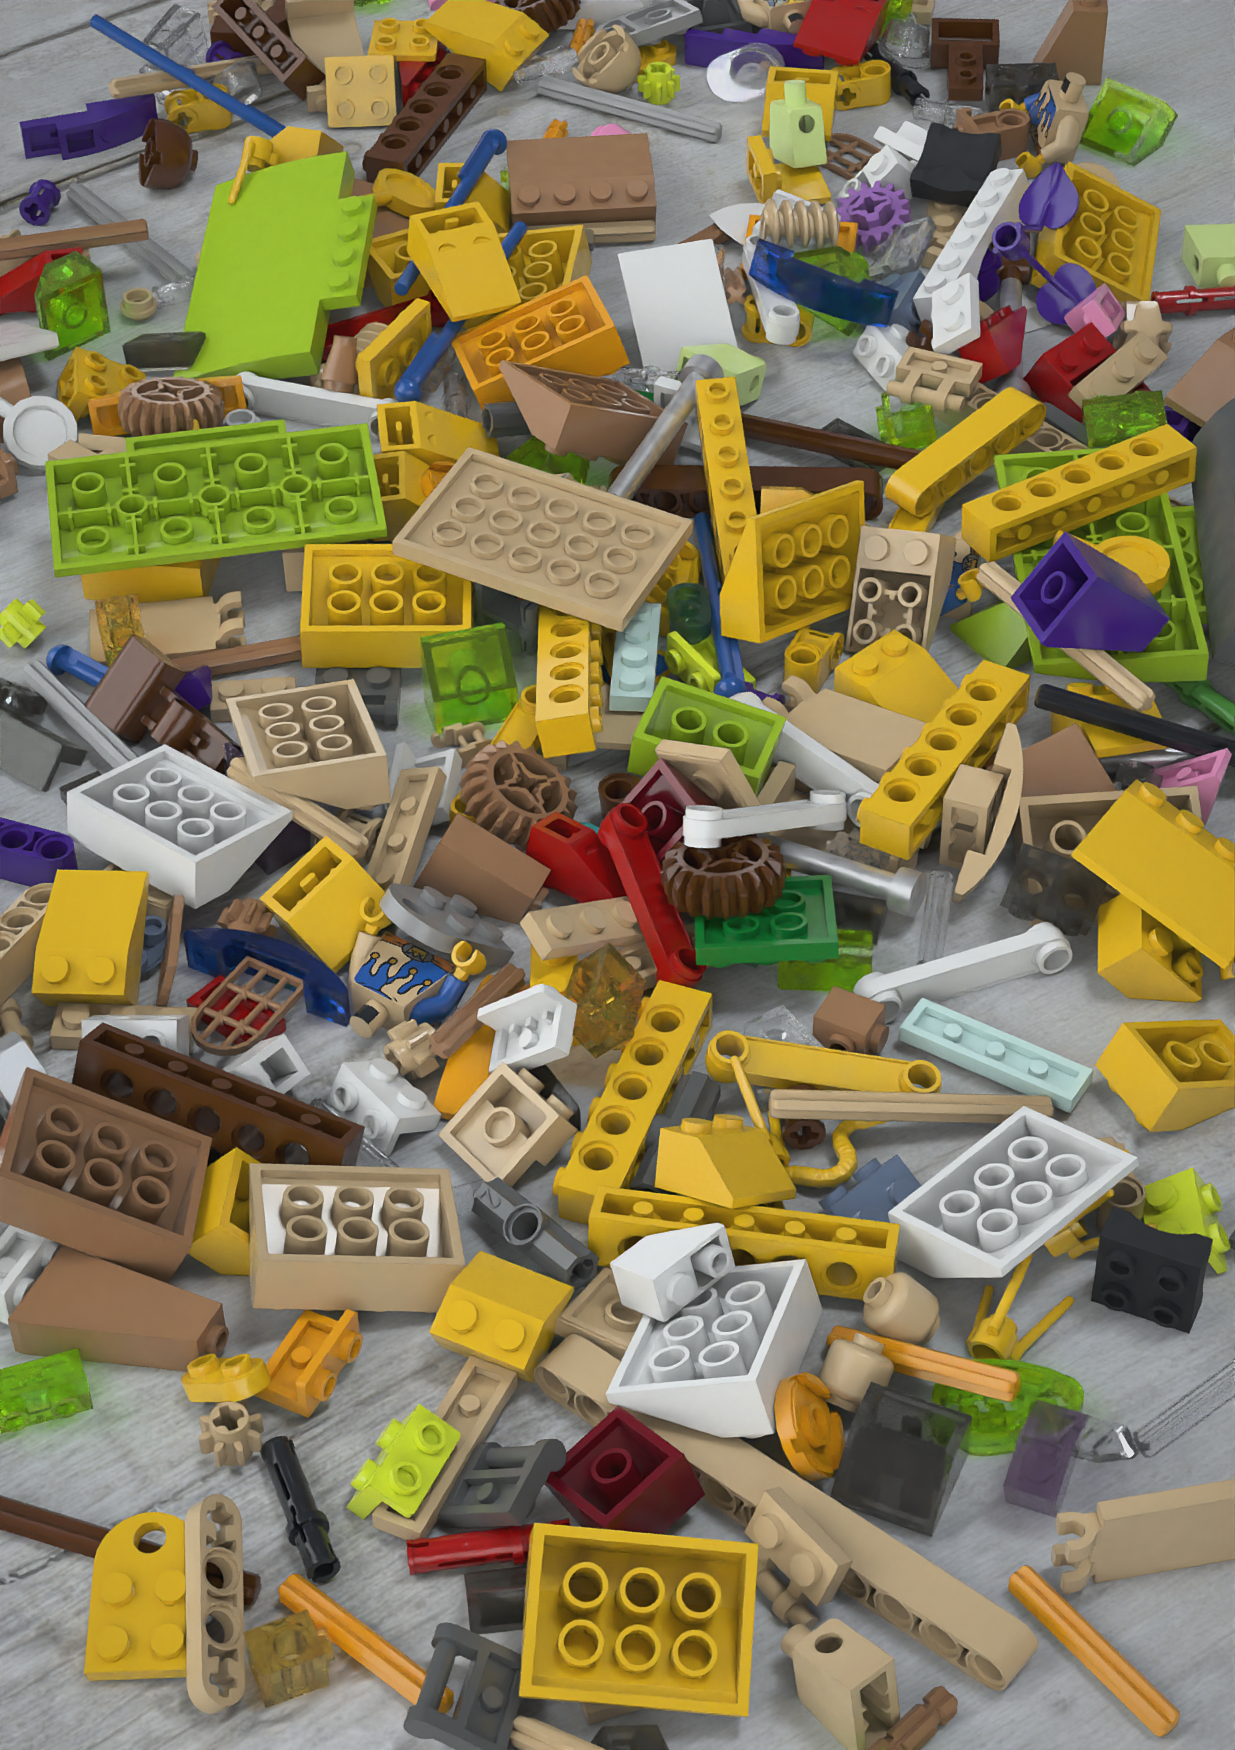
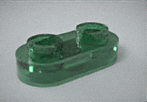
(689, 612)

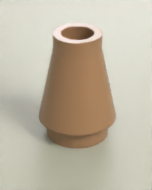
(340, 369)

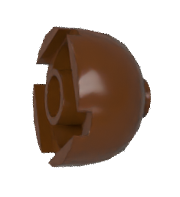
(166, 155)

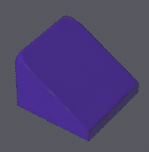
(196, 687)

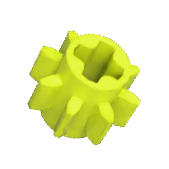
(659, 83)
(21, 623)

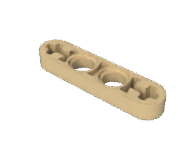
(206, 1601)

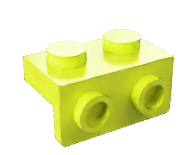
(696, 662)
(1188, 1207)
(406, 1465)

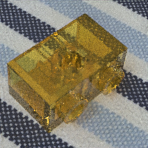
(606, 999)

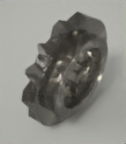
(20, 699)

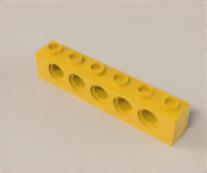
(724, 464)
(1078, 493)
(568, 683)
(965, 733)
(638, 1087)
(839, 1250)

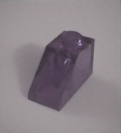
(1045, 1458)

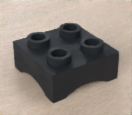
(954, 165)
(1150, 1271)

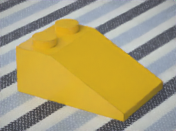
(489, 33)
(896, 677)
(92, 938)
(1172, 1071)

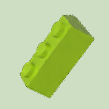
(707, 719)

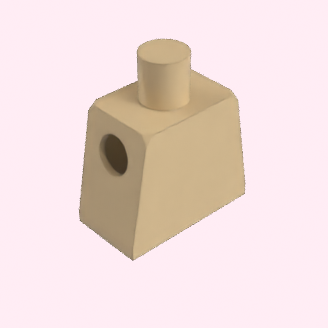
(844, 1682)

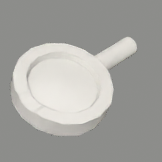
(36, 428)

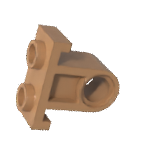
(1009, 123)

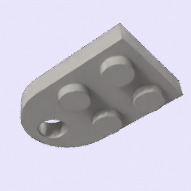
(656, 21)
(443, 921)

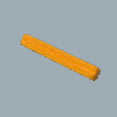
(941, 1366)
(358, 1640)
(1094, 1651)

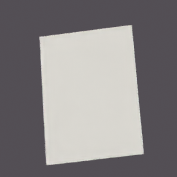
(675, 300)

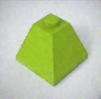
(995, 635)

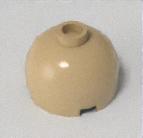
(609, 61)

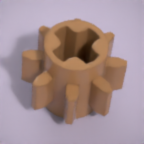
(248, 916)

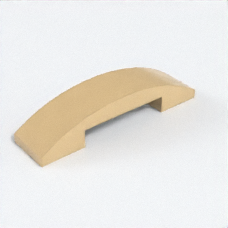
(1010, 764)

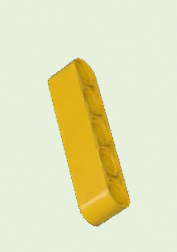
(965, 452)

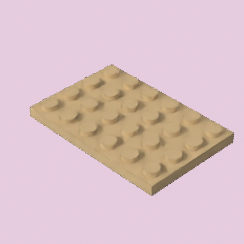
(543, 538)

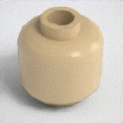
(901, 1309)
(852, 1368)

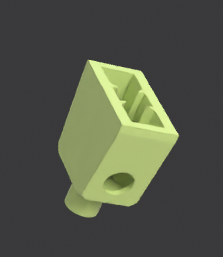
(797, 128)
(1210, 254)
(746, 368)

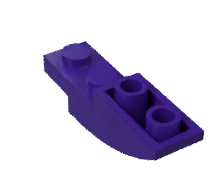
(89, 132)

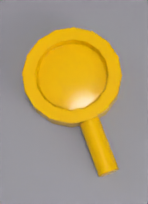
(403, 192)
(1137, 554)

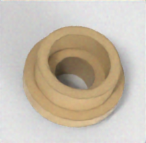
(138, 304)

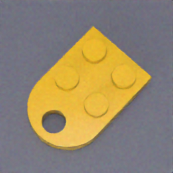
(138, 1603)

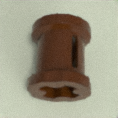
(812, 1130)

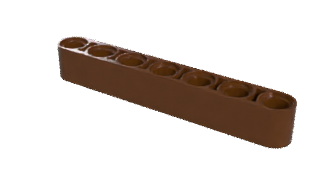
(684, 488)

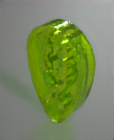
(999, 1428)

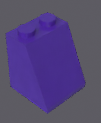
(1088, 601)

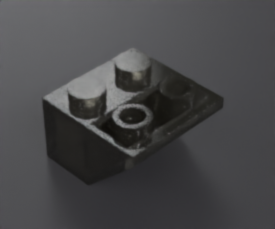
(902, 1458)

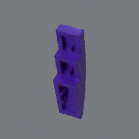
(705, 46)

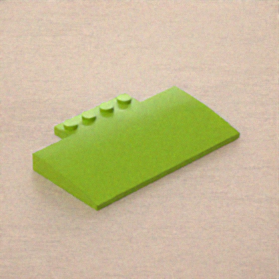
(279, 268)
(212, 496)
(1180, 647)

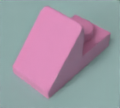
(1100, 309)
(1202, 771)

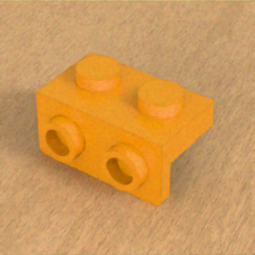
(310, 1360)

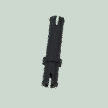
(902, 81)
(306, 1525)

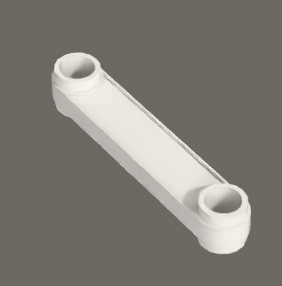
(777, 313)
(309, 403)
(816, 764)
(707, 825)
(1038, 950)

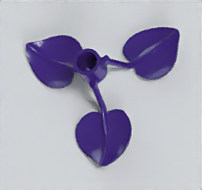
(1049, 203)

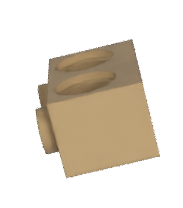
(969, 813)

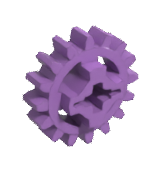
(875, 211)

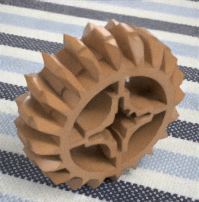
(169, 405)
(513, 790)

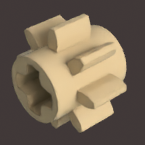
(410, 1049)
(231, 1433)

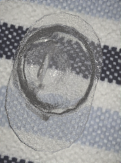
(906, 43)
(743, 72)
(241, 80)

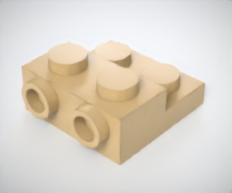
(508, 1126)

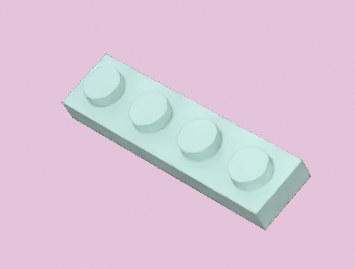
(636, 660)
(995, 1054)

